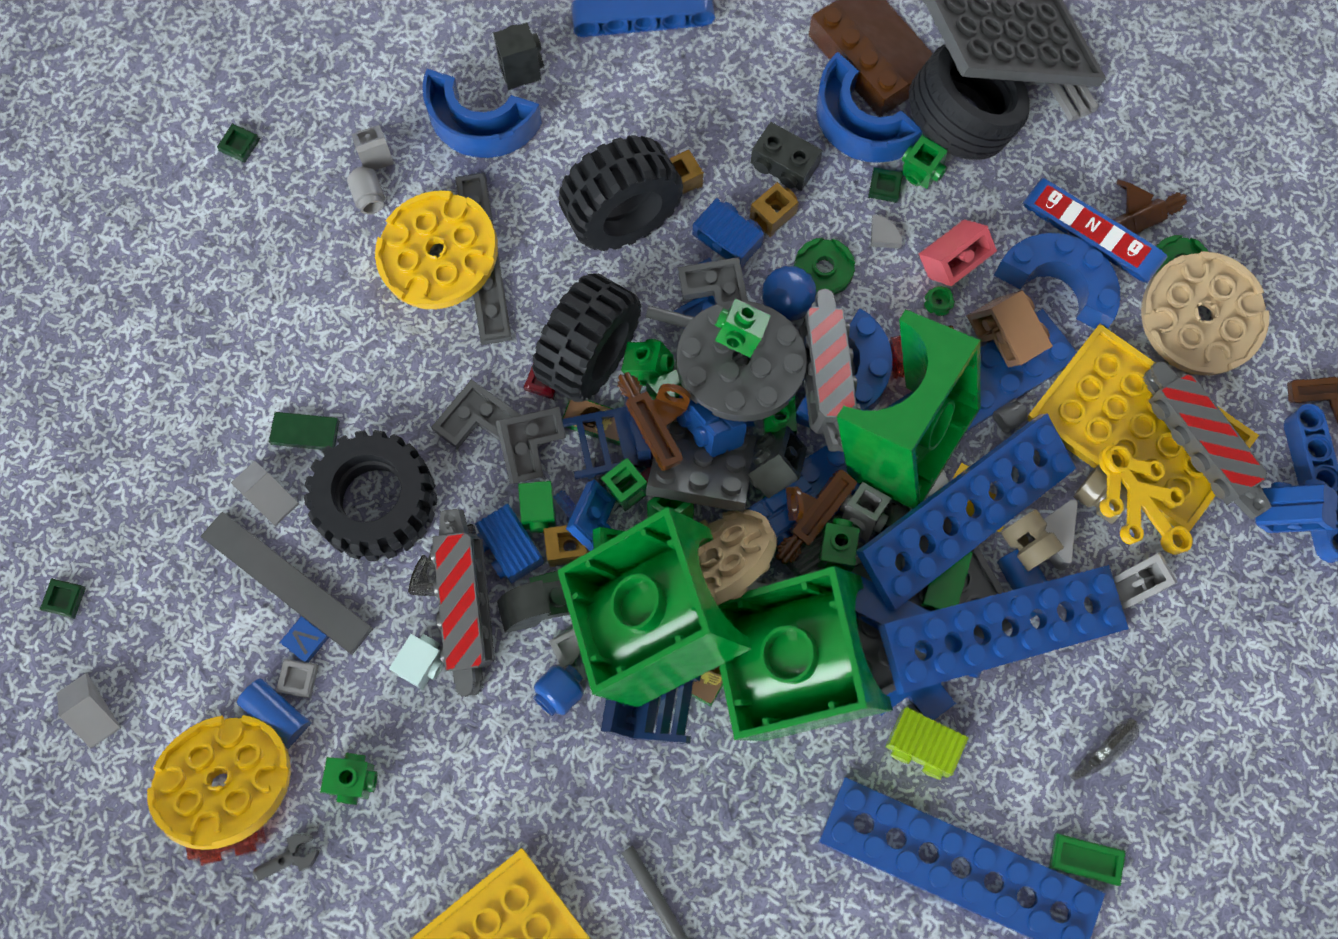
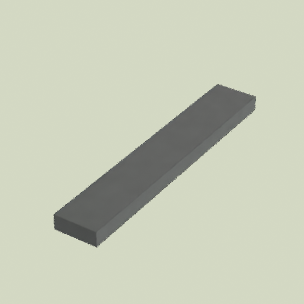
(490, 299)
(287, 583)

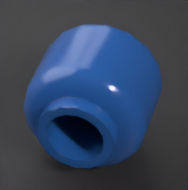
(558, 689)

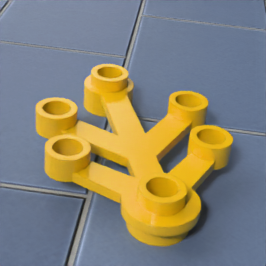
(1140, 497)

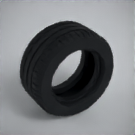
(957, 123)

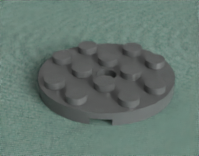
(735, 390)

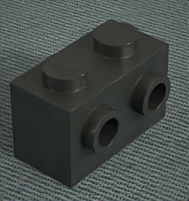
(518, 55)
(785, 157)
(777, 461)

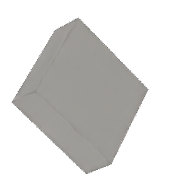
(297, 678)

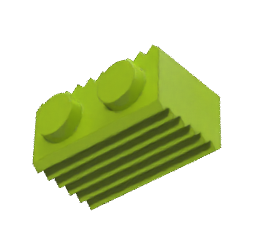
(926, 743)

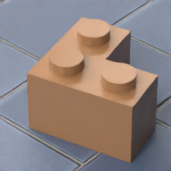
(1012, 326)

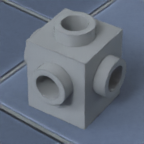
(866, 510)

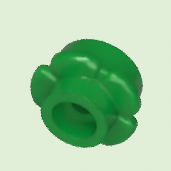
(939, 293)

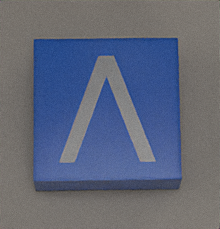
(304, 640)

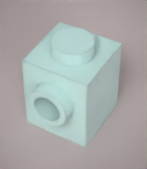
(418, 661)

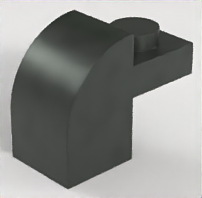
(530, 604)

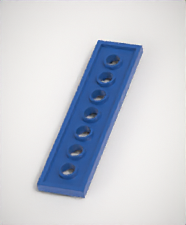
(951, 502)
(988, 614)
(952, 842)

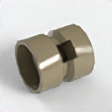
(1095, 490)
(1040, 549)

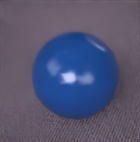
(789, 292)

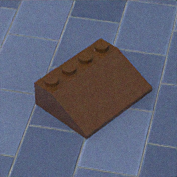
(876, 44)

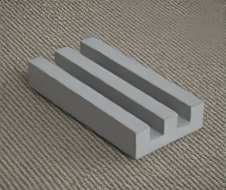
(1083, 92)

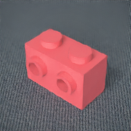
(957, 252)

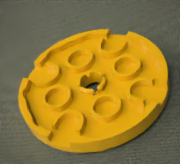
(463, 264)
(219, 816)

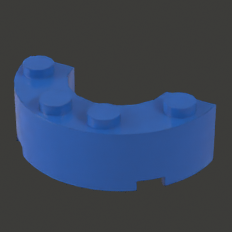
(851, 129)
(473, 132)
(1072, 262)
(872, 363)

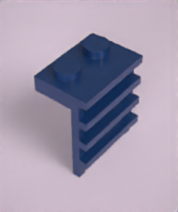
(629, 436)
(639, 722)

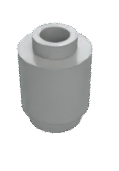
(366, 190)

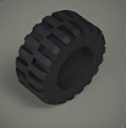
(620, 192)
(586, 337)
(346, 463)

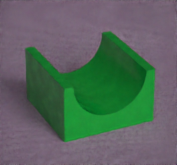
(910, 443)
(647, 611)
(803, 658)

